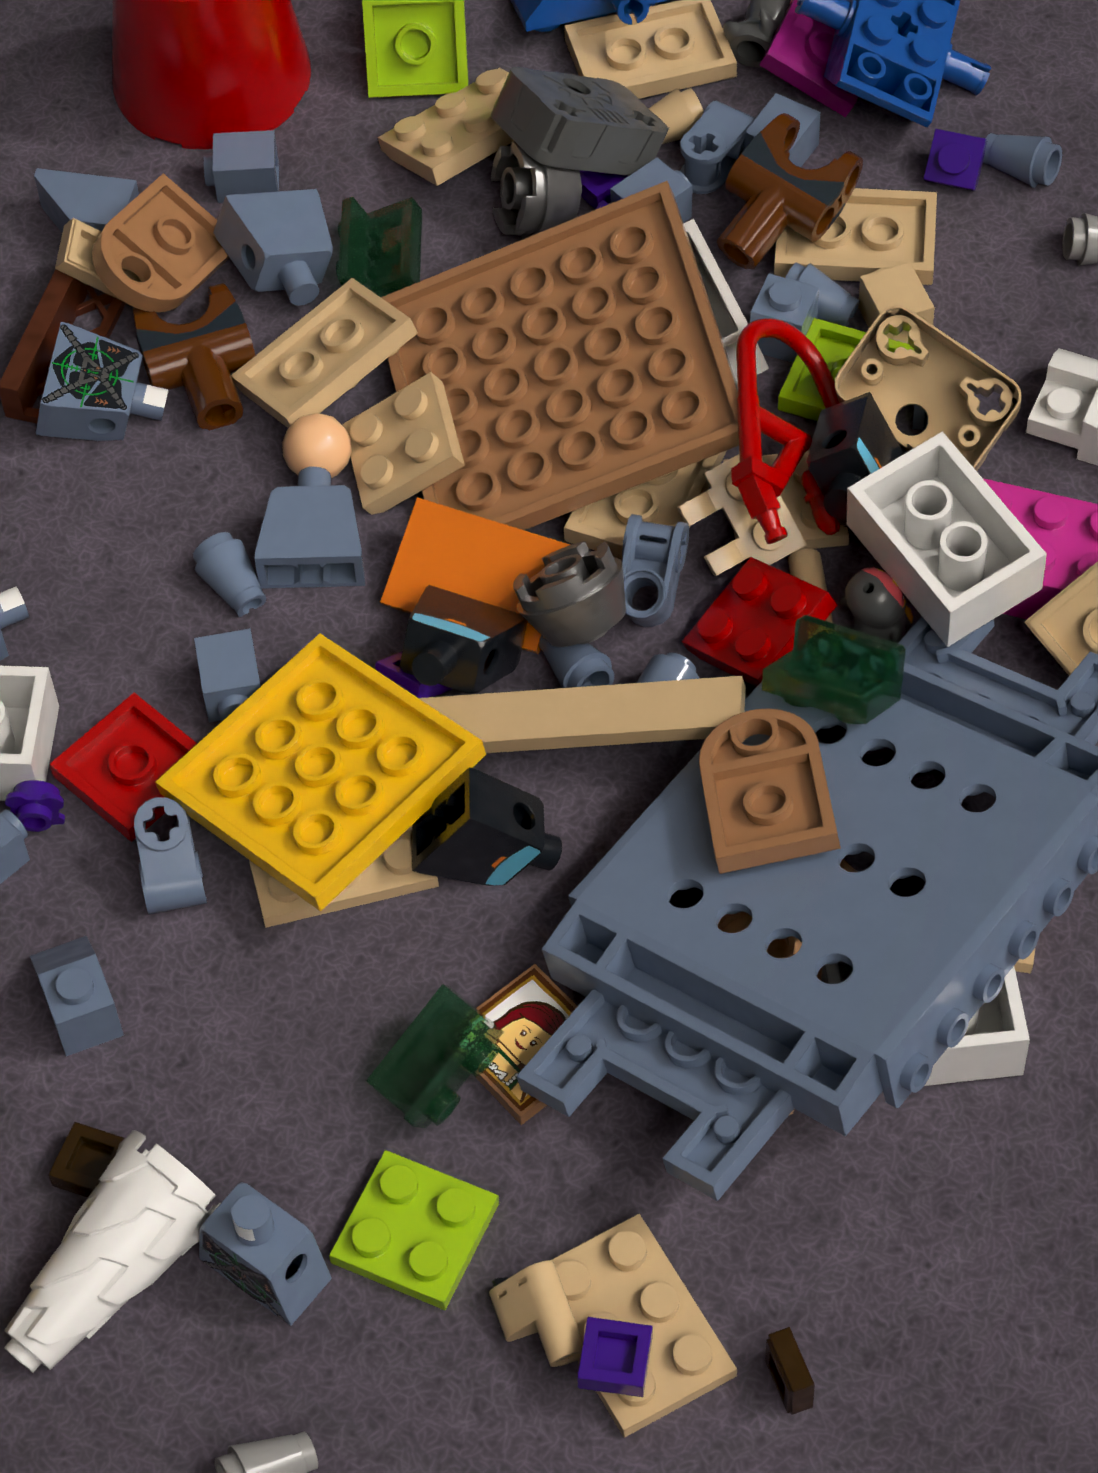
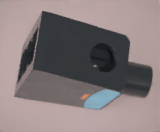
(847, 447)
(461, 641)
(483, 832)

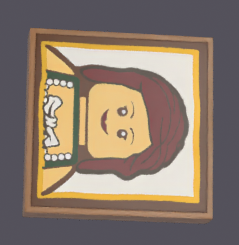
(529, 1015)

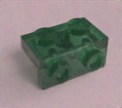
(380, 246)
(838, 671)
(436, 1058)

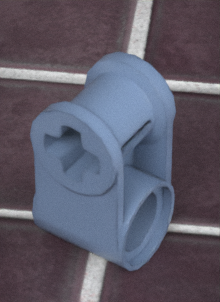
(713, 146)
(653, 557)
(168, 868)

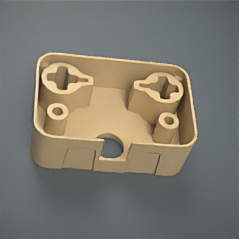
(936, 377)

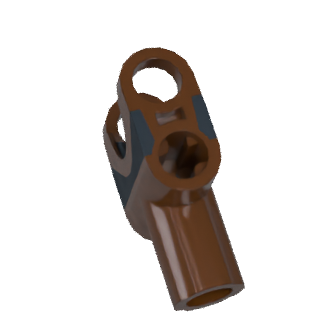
(782, 193)
(199, 356)

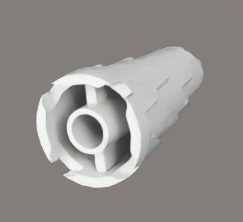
(115, 1247)

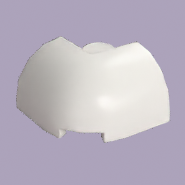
(1069, 405)

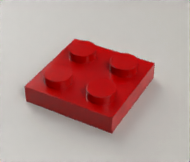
(755, 620)
(121, 760)

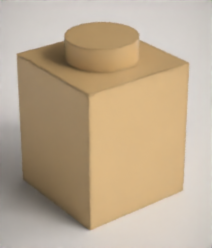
(894, 287)

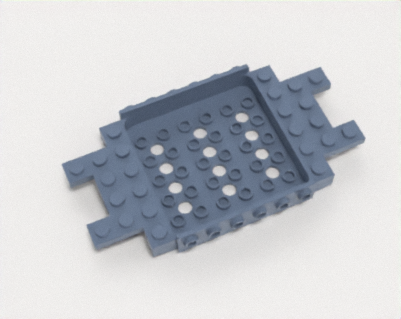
(752, 1035)

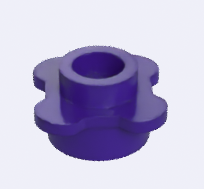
(36, 805)

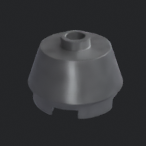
(532, 193)
(573, 595)

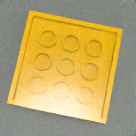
(320, 770)

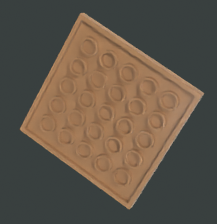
(573, 362)

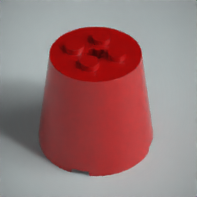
(207, 66)

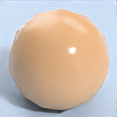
(317, 442)

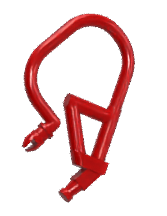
(756, 480)

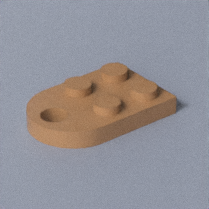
(162, 241)
(767, 797)

